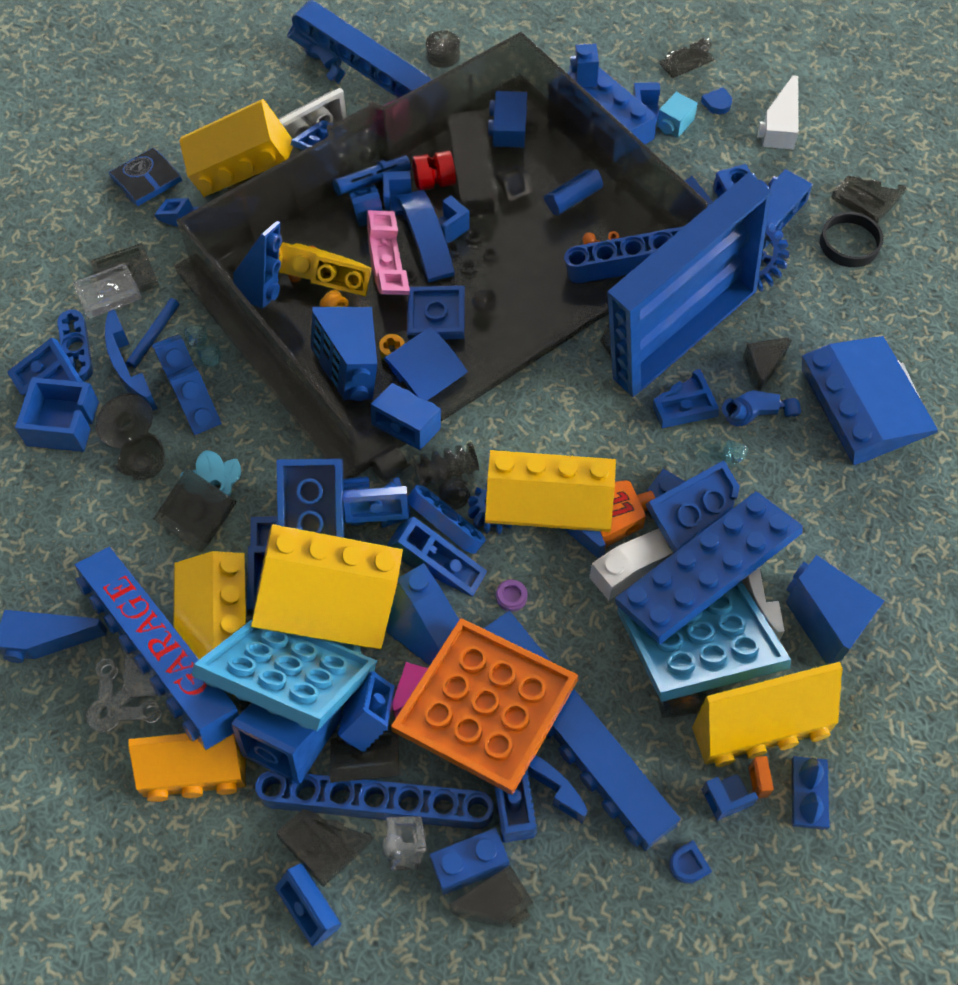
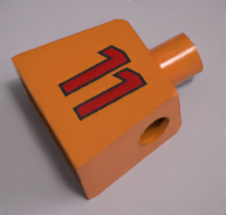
(627, 513)

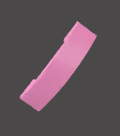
(385, 254)

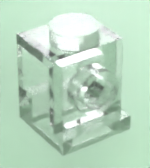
(404, 843)

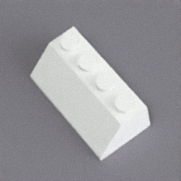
(326, 107)

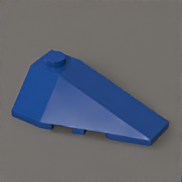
(421, 614)

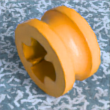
(334, 299)
(388, 340)

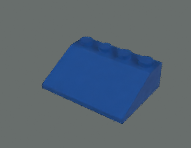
(866, 397)

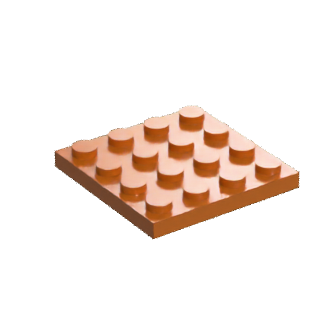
(485, 705)

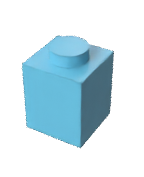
(676, 114)

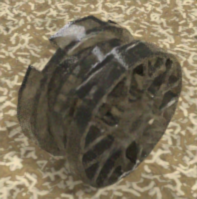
(442, 51)

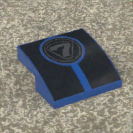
(145, 176)

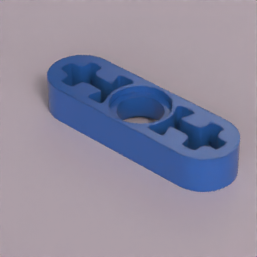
(81, 335)
(446, 519)

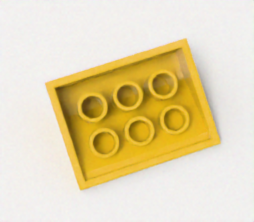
(326, 587)
(769, 715)

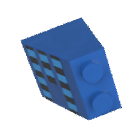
(346, 349)

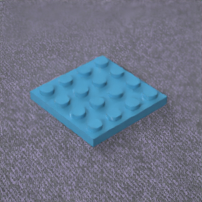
(713, 650)
(285, 673)

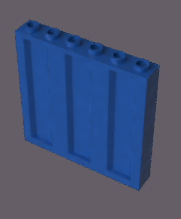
(688, 285)

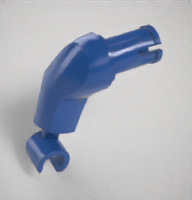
(315, 51)
(757, 403)

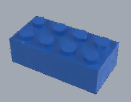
(624, 107)
(311, 495)

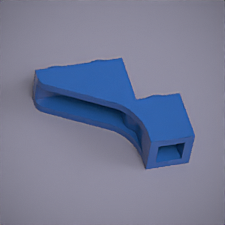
(187, 384)

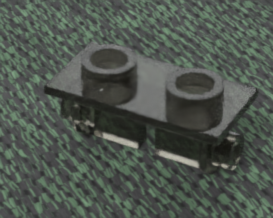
(686, 59)

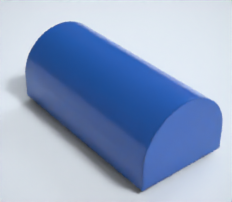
(573, 191)
(307, 905)

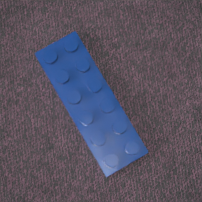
(708, 566)

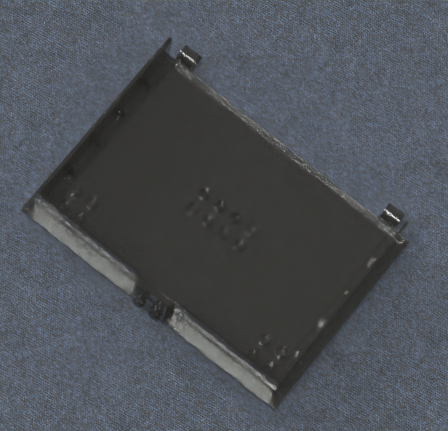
(509, 252)

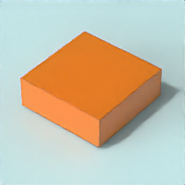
(761, 777)

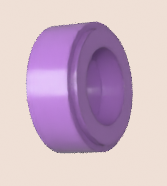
(511, 595)

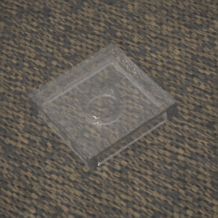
(107, 290)

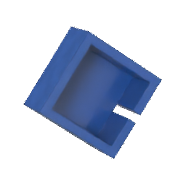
(57, 414)

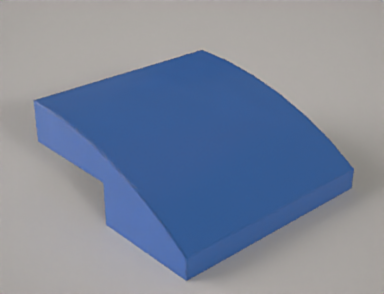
(426, 364)

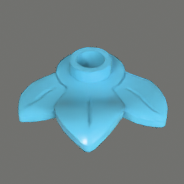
(211, 468)

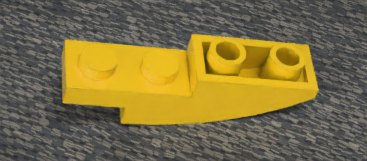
(324, 268)

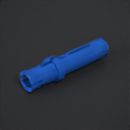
(346, 184)

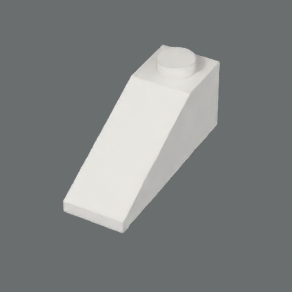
(781, 119)
(629, 563)

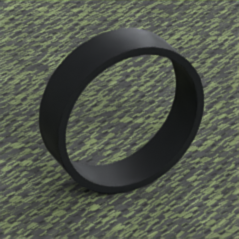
(854, 218)

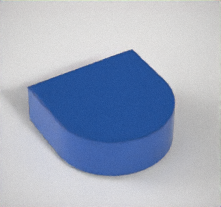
(717, 101)
(688, 864)

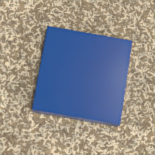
(437, 307)

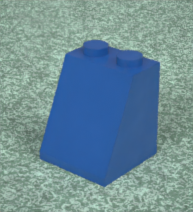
(830, 607)
(280, 742)

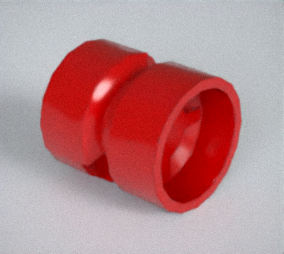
(434, 170)

